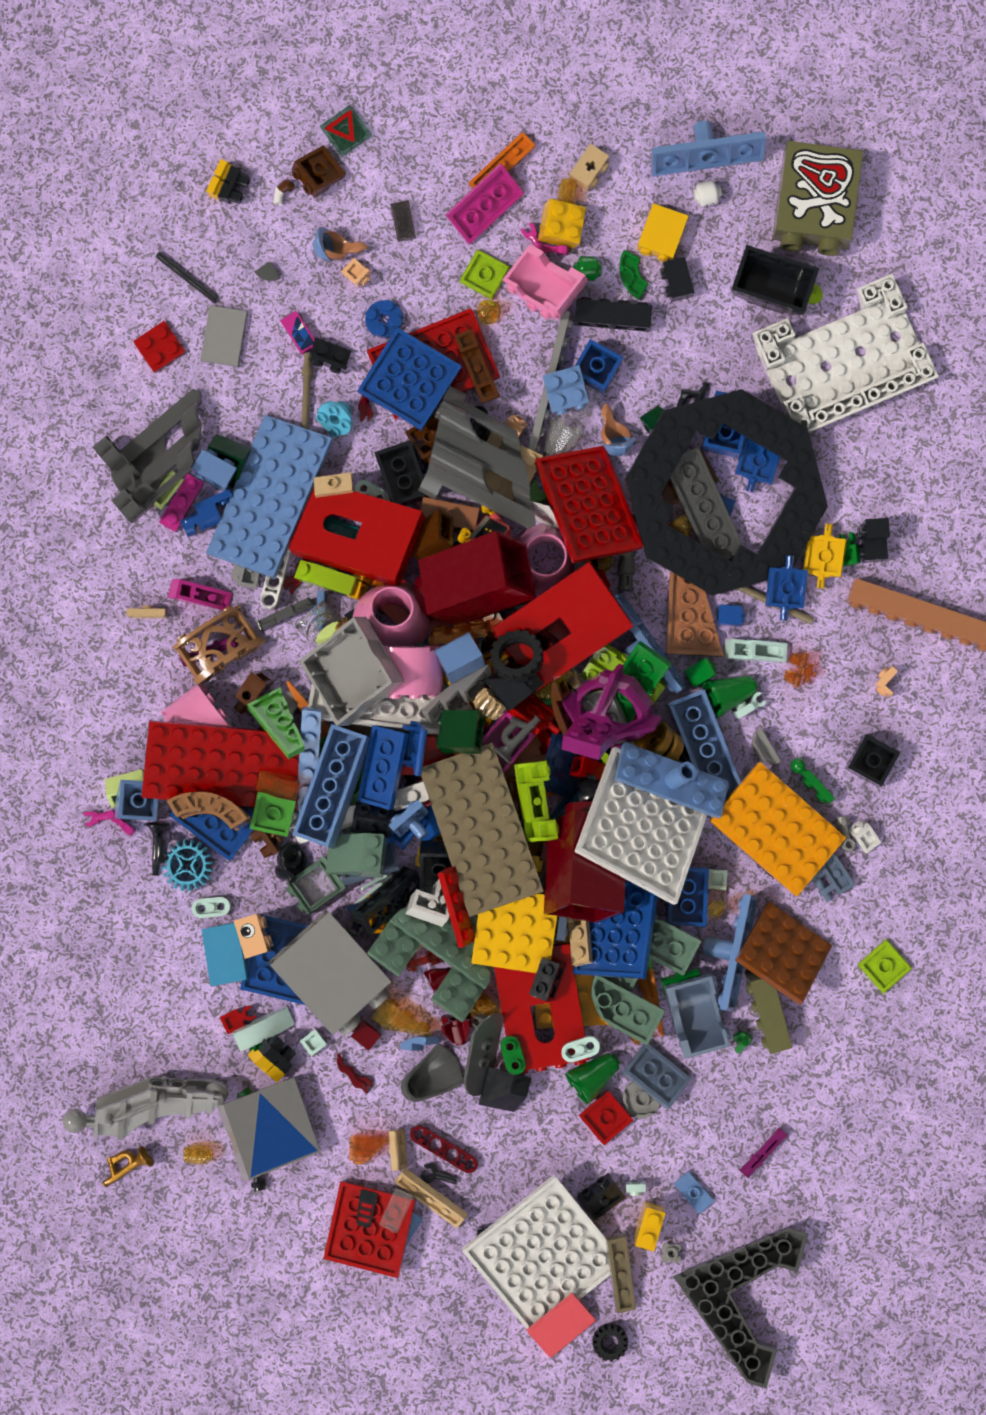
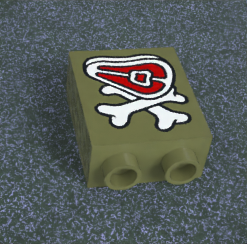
(817, 197)

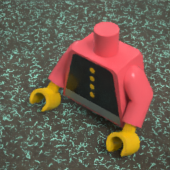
(487, 525)

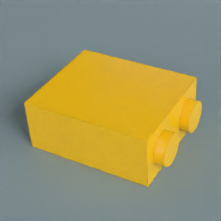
(662, 233)
(649, 1226)

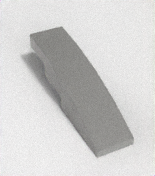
(459, 691)

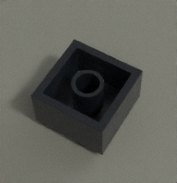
(872, 760)

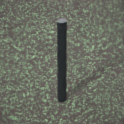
(187, 277)

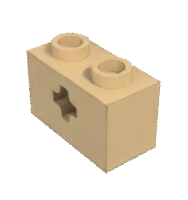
(591, 157)

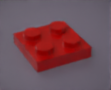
(159, 346)
(605, 1117)

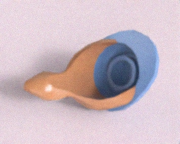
(332, 246)
(615, 436)

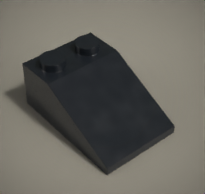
(432, 861)

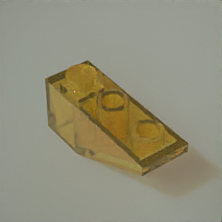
(395, 1019)

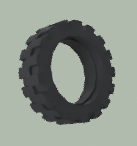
(512, 638)

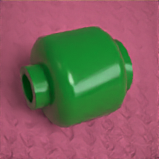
(588, 266)

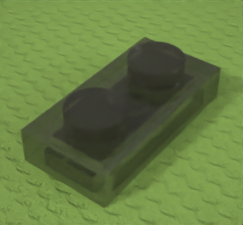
(403, 221)

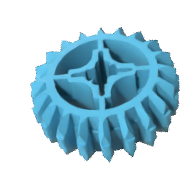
(195, 858)

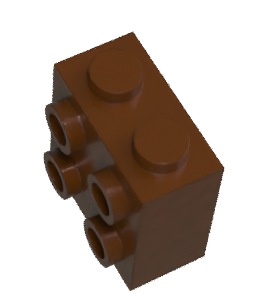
(434, 535)

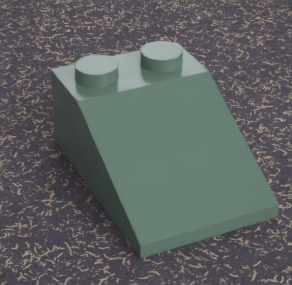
(358, 855)

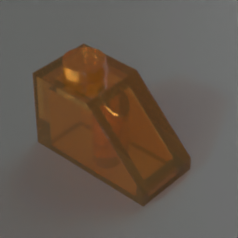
(278, 785)
(364, 1147)

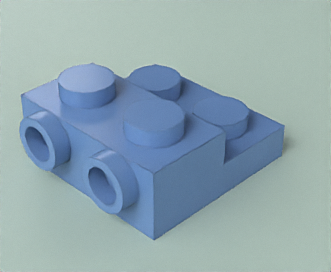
(566, 390)

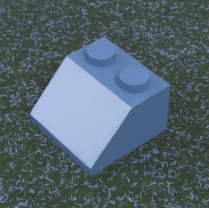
(213, 470)
(131, 805)

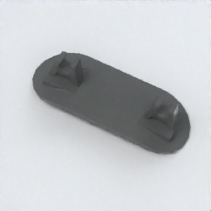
(482, 1051)

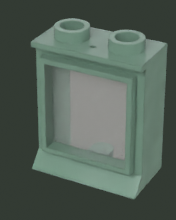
(315, 887)

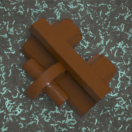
(272, 846)

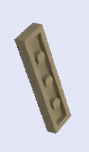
(620, 1273)

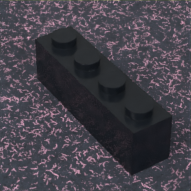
(613, 314)

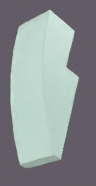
(755, 650)
(263, 1028)

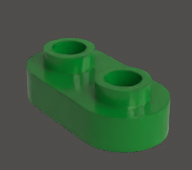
(513, 1055)

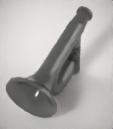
(506, 751)

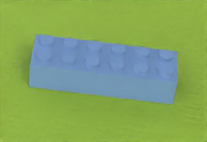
(703, 738)
(332, 786)

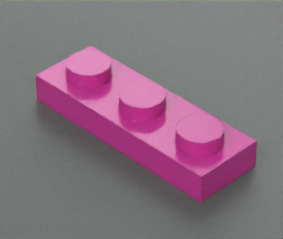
(181, 502)

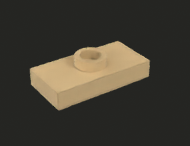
(333, 484)
(146, 612)
(398, 1149)

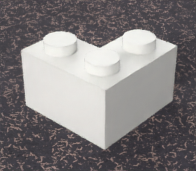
(429, 906)

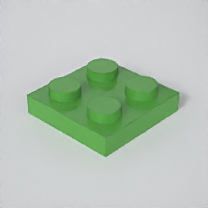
(272, 814)

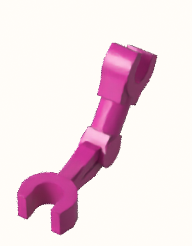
(559, 249)
(97, 817)

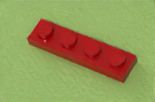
(456, 907)

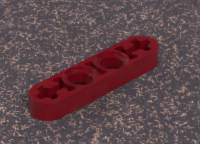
(442, 1151)

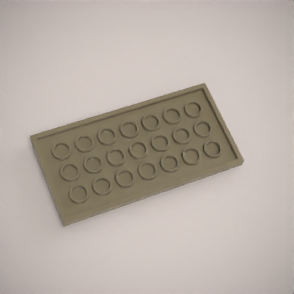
(481, 830)

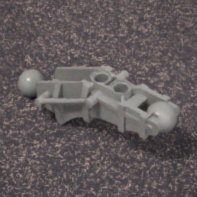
(144, 1101)

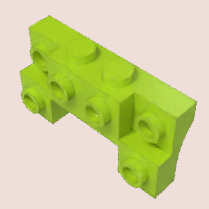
(608, 659)
(533, 801)

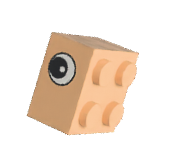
(253, 935)

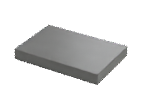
(223, 336)

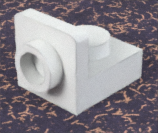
(864, 836)

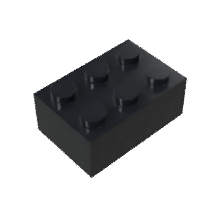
(401, 473)

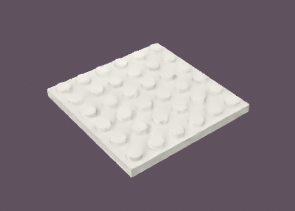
(640, 835)
(541, 1252)

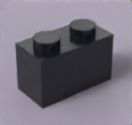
(677, 279)

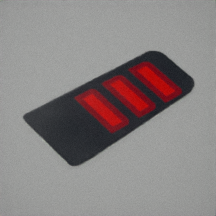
(366, 1208)

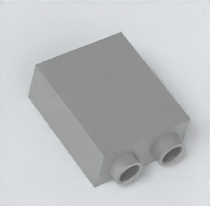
(331, 974)

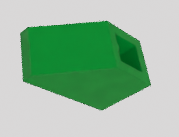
(700, 672)

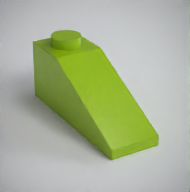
(325, 578)

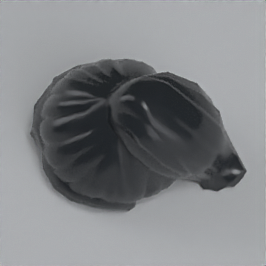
(290, 862)

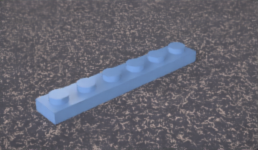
(308, 759)

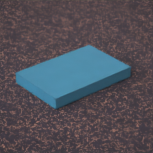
(224, 955)

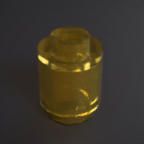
(567, 191)
(197, 1154)

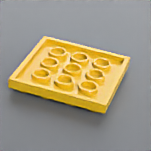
(515, 935)

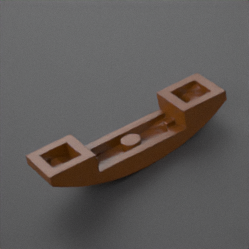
(476, 366)
(558, 693)

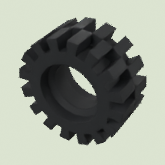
(618, 1351)

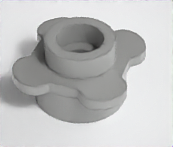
(666, 1250)

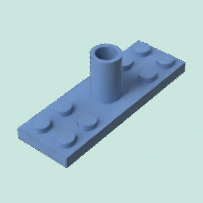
(707, 151)
(674, 680)
(671, 780)
(729, 950)

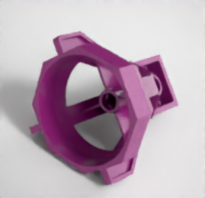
(595, 730)

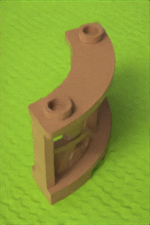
(209, 668)
(209, 803)

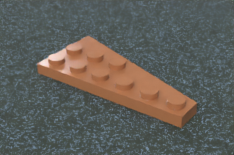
(690, 621)

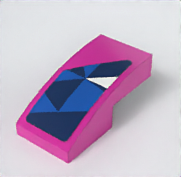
(298, 332)

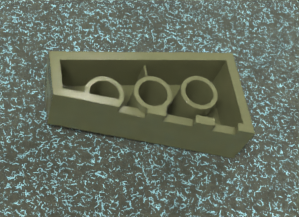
(769, 1013)

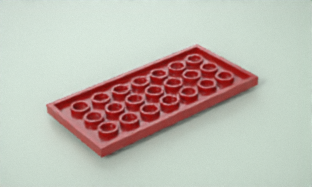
(210, 760)

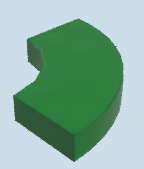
(630, 275)

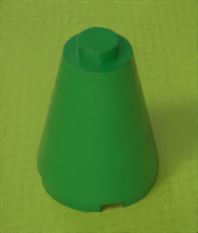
(728, 692)
(593, 1076)

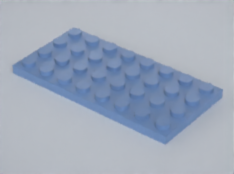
(269, 496)

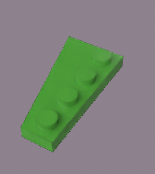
(278, 722)

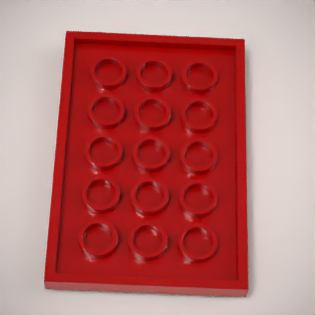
(441, 338)
(588, 504)

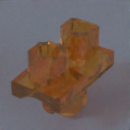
(795, 678)

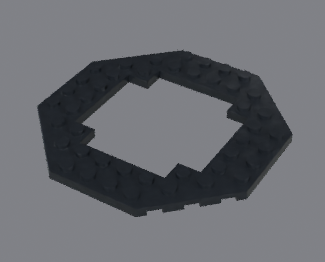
(662, 454)

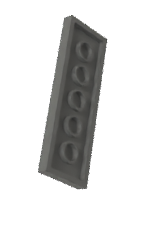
(704, 505)

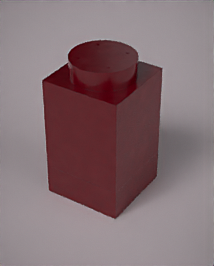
(475, 579)
(575, 884)

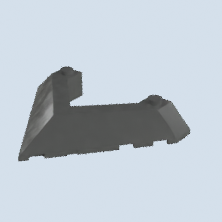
(710, 1292)

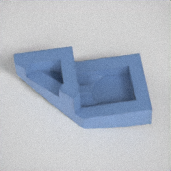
(417, 1042)

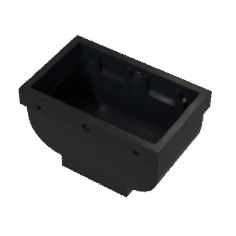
(774, 281)

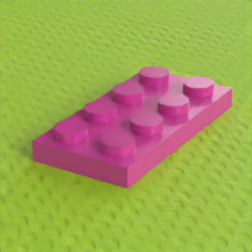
(484, 204)

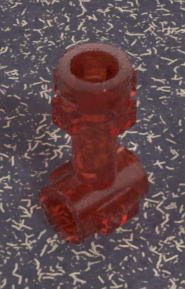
(430, 957)

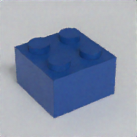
(598, 366)

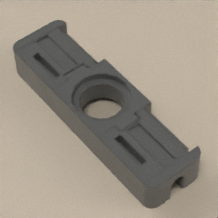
(279, 616)

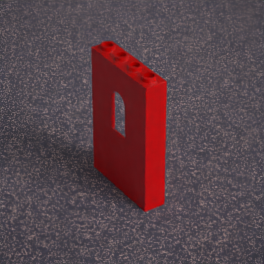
(381, 543)
(586, 610)
(565, 1010)

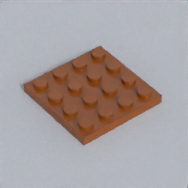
(783, 953)

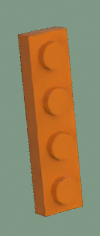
(509, 157)

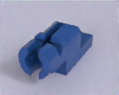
(207, 513)

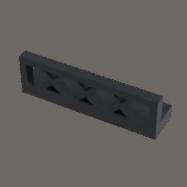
(384, 895)

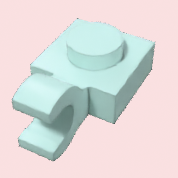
(745, 708)

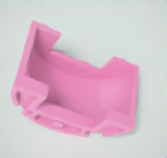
(544, 284)
(418, 669)
(195, 708)

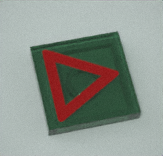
(345, 131)

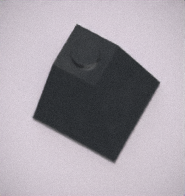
(512, 693)
(504, 1089)

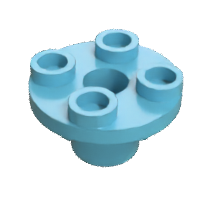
(335, 417)

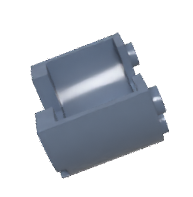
(697, 1015)

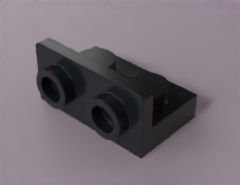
(329, 355)
(372, 820)
(547, 979)
(601, 1196)

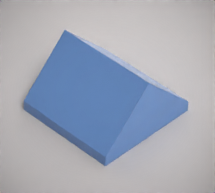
(460, 657)

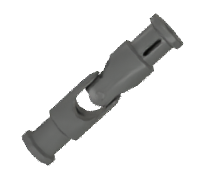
(626, 569)

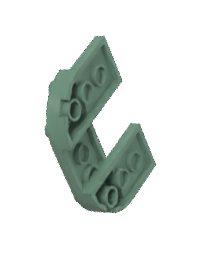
(463, 981)
(629, 1011)

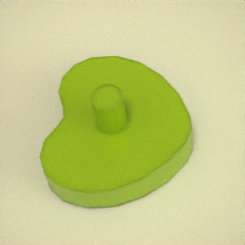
(816, 295)

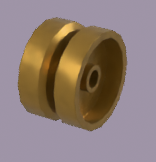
(662, 742)

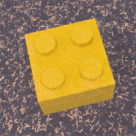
(561, 223)

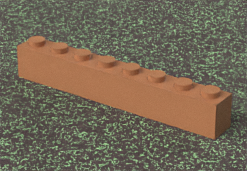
(917, 613)

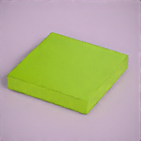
(484, 274)
(884, 966)

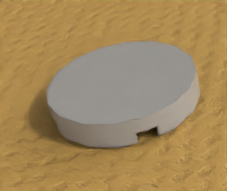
(638, 1102)

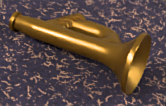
(133, 1162)

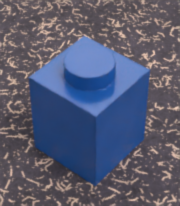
(730, 615)

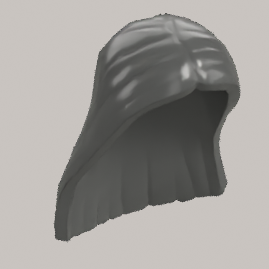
(433, 1075)

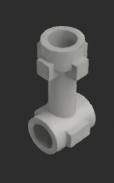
(848, 844)

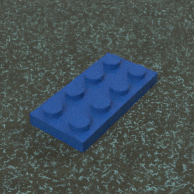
(383, 767)

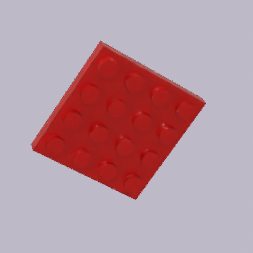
(363, 1247)

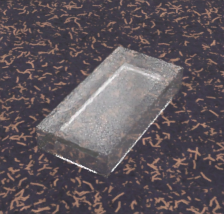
(396, 1210)

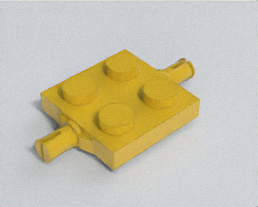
(825, 556)

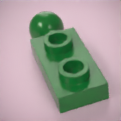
(810, 781)

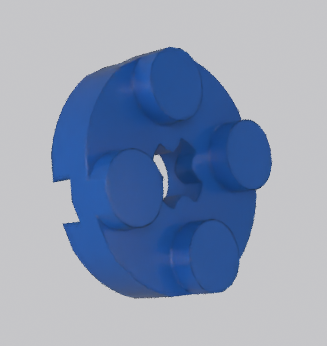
(385, 308)

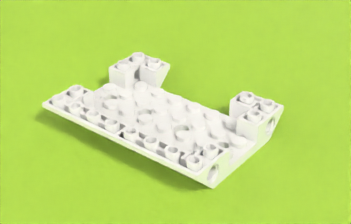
(853, 380)

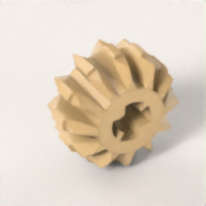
(489, 704)

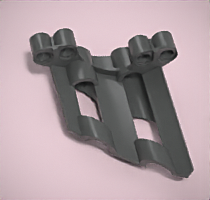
(462, 458)
(144, 462)

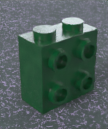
(461, 731)

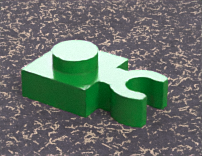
(852, 553)

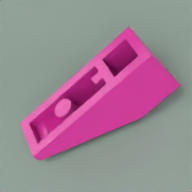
(199, 594)

